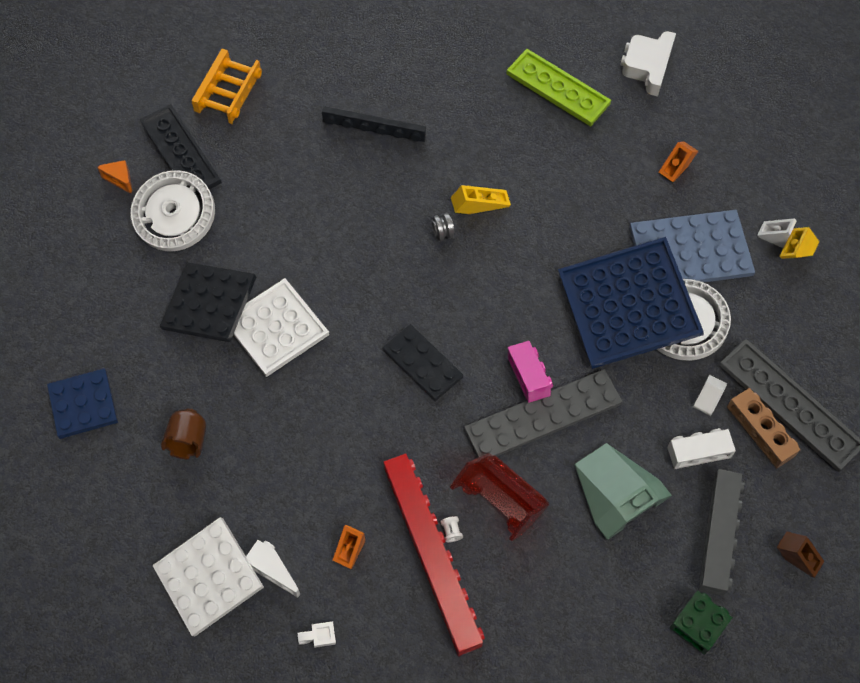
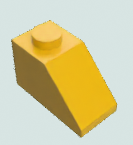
(800, 244)

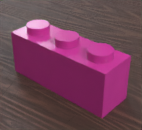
(529, 371)

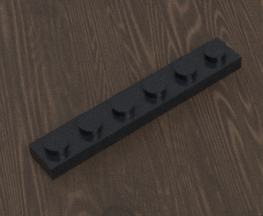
(374, 124)

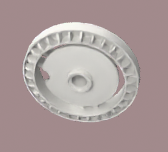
(162, 195)
(700, 294)

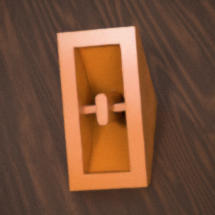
(117, 174)
(349, 546)

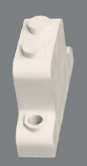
(648, 60)

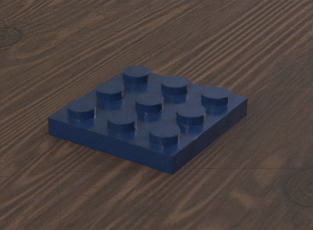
(82, 403)

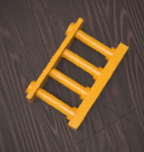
(217, 74)

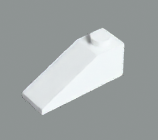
(269, 565)

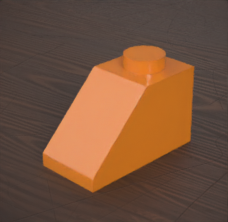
(678, 161)

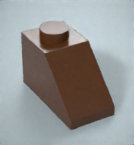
(801, 553)

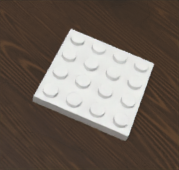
(278, 327)
(207, 576)

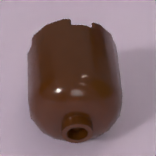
(184, 434)

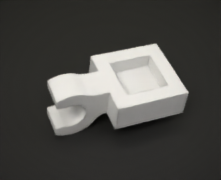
(321, 634)

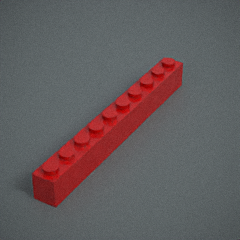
(433, 556)

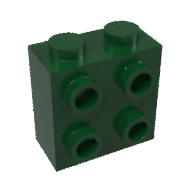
(701, 622)

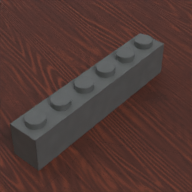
(721, 532)

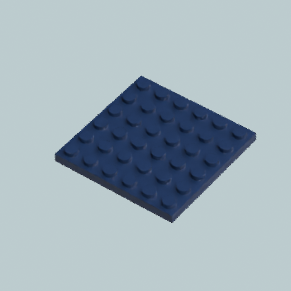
(630, 302)

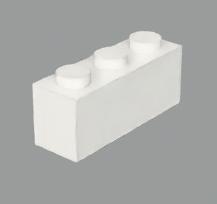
(701, 448)

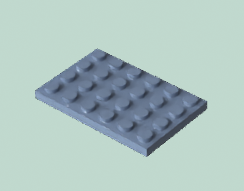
(703, 245)

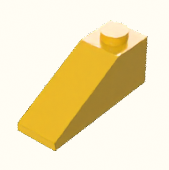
(479, 199)

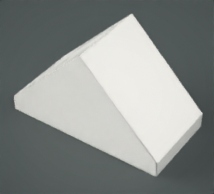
(777, 231)
(710, 395)

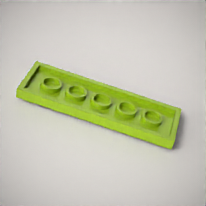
(558, 87)

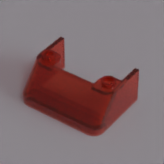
(503, 490)

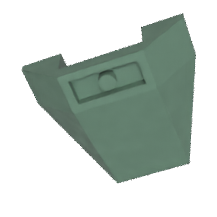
(617, 489)

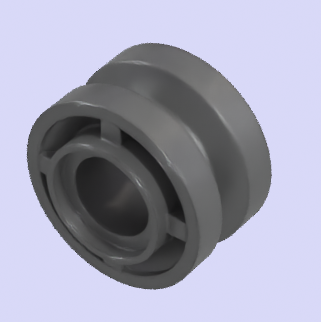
(443, 227)

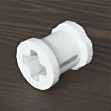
(454, 534)

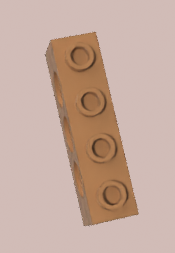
(764, 438)

